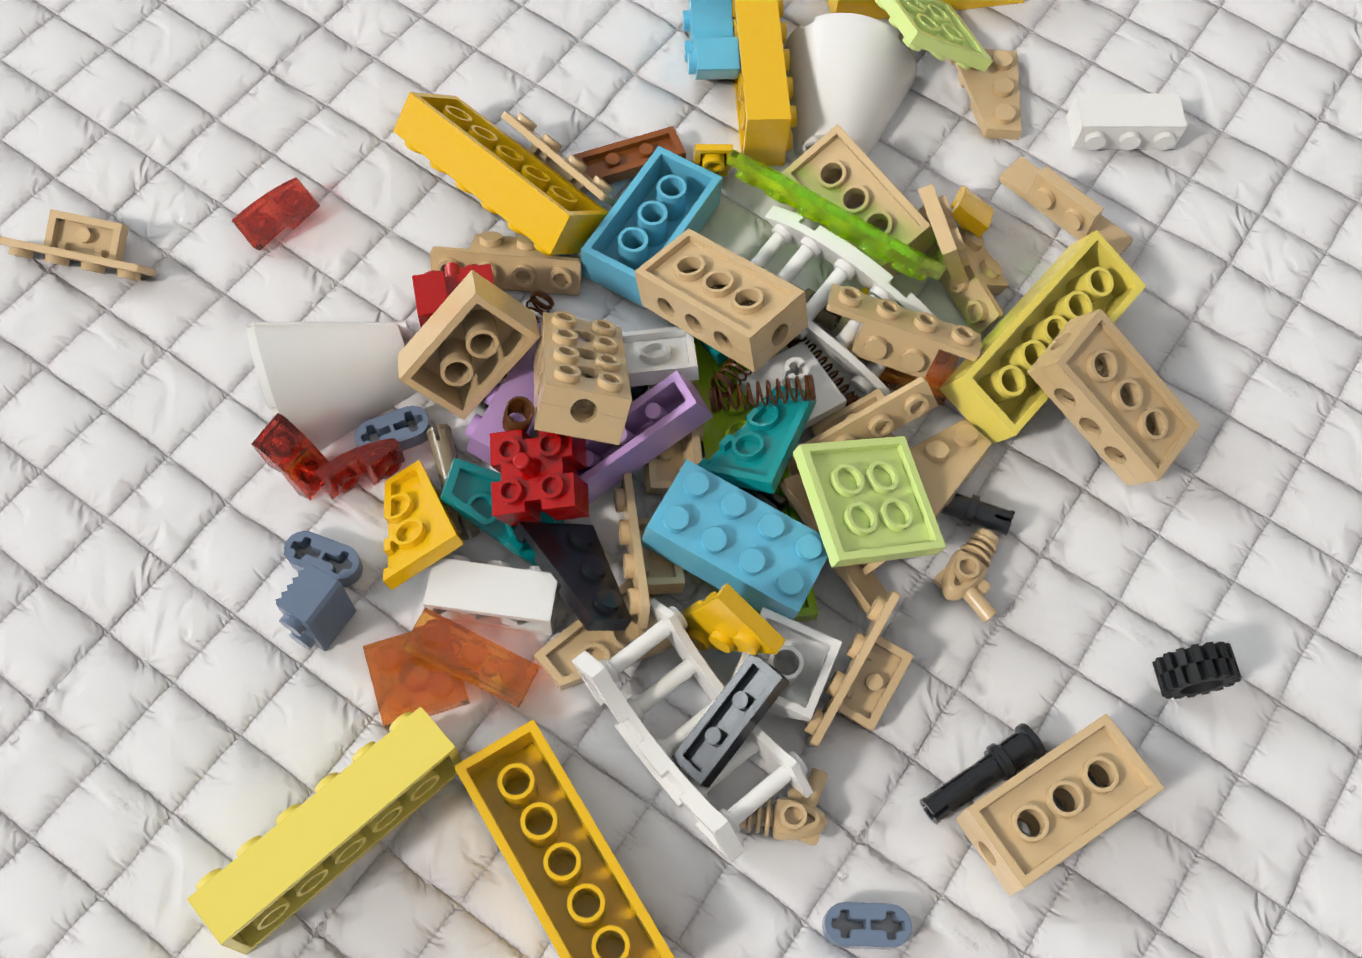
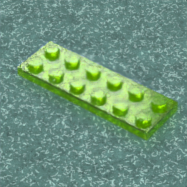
(837, 219)

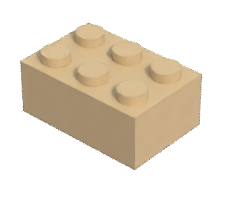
(468, 345)

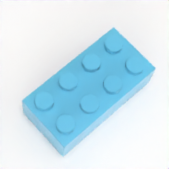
(649, 215)
(735, 541)

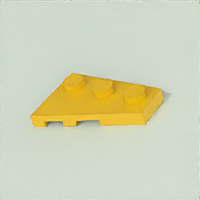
(417, 525)
(730, 625)

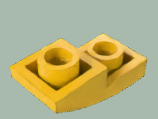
(713, 157)
(971, 211)

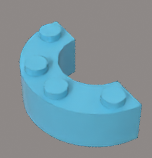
(711, 46)

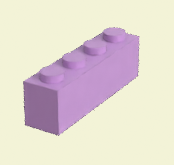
(517, 383)
(652, 426)

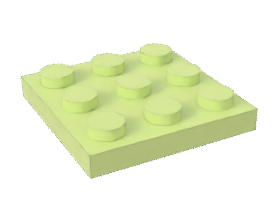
(937, 29)
(868, 500)

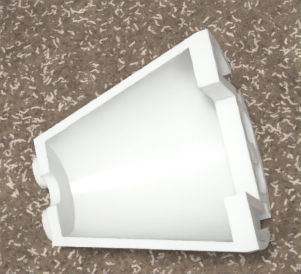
(848, 75)
(329, 373)

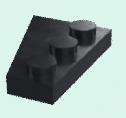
(581, 569)

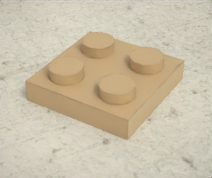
(946, 233)

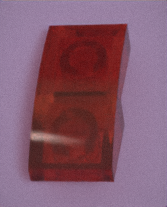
(274, 211)
(291, 454)
(374, 460)

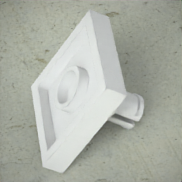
(658, 354)
(798, 361)

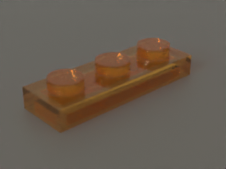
(471, 657)

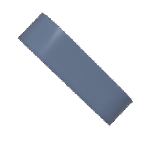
(395, 426)
(326, 550)
(866, 937)

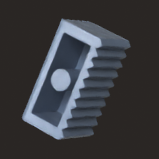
(315, 608)

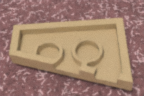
(995, 95)
(948, 461)
(558, 654)

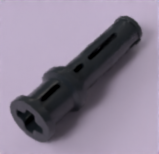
(998, 763)

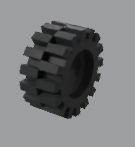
(1196, 670)

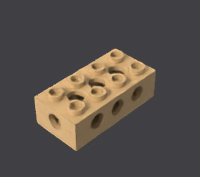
(863, 184)
(722, 299)
(578, 383)
(1114, 398)
(1056, 834)

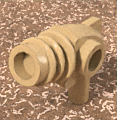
(966, 573)
(793, 816)

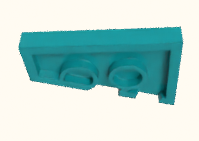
(763, 445)
(469, 494)

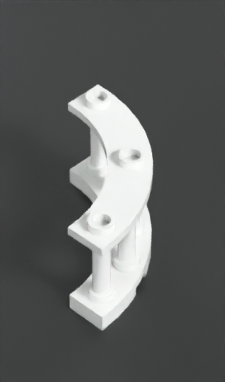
(847, 264)
(657, 755)

